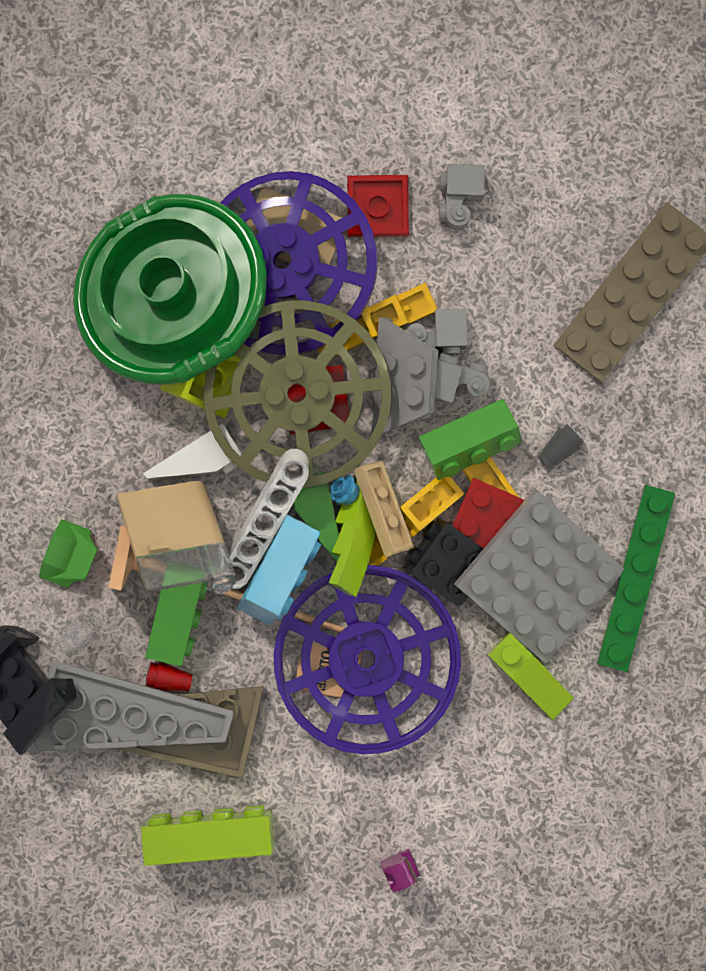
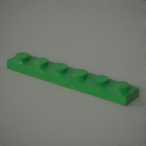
(635, 578)

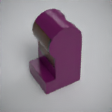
(400, 871)

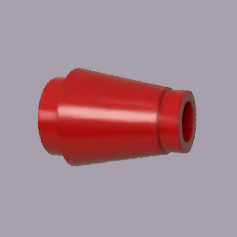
(167, 677)

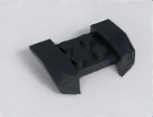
(26, 694)

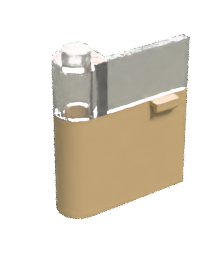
(176, 537)

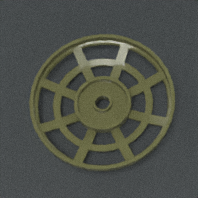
(319, 393)

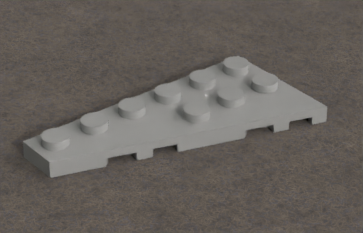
(127, 714)

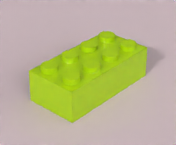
(207, 837)

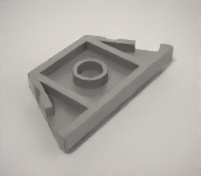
(411, 373)

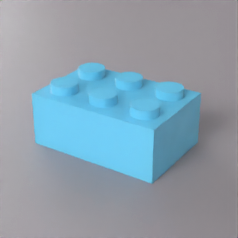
(280, 571)

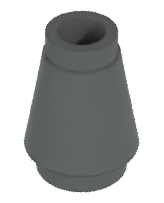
(560, 446)

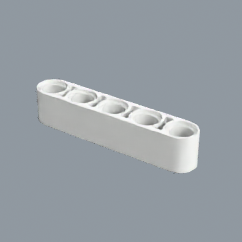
(271, 506)

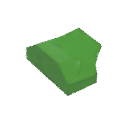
(68, 555)

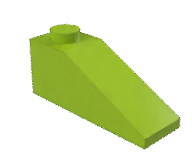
(530, 675)

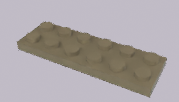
(633, 293)

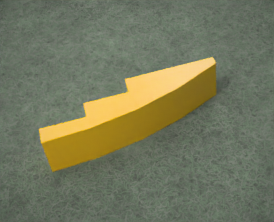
(401, 308)
(422, 510)

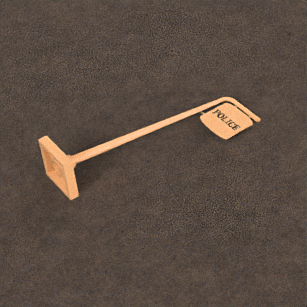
(125, 562)

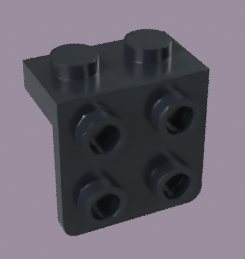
(442, 559)

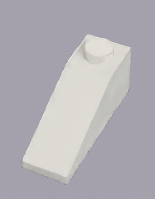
(196, 459)

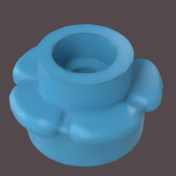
(344, 490)

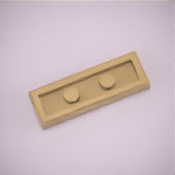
(383, 508)

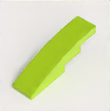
(352, 545)

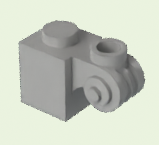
(461, 184)
(448, 333)
(452, 374)

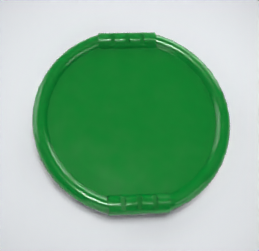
(169, 289)

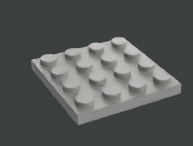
(539, 576)

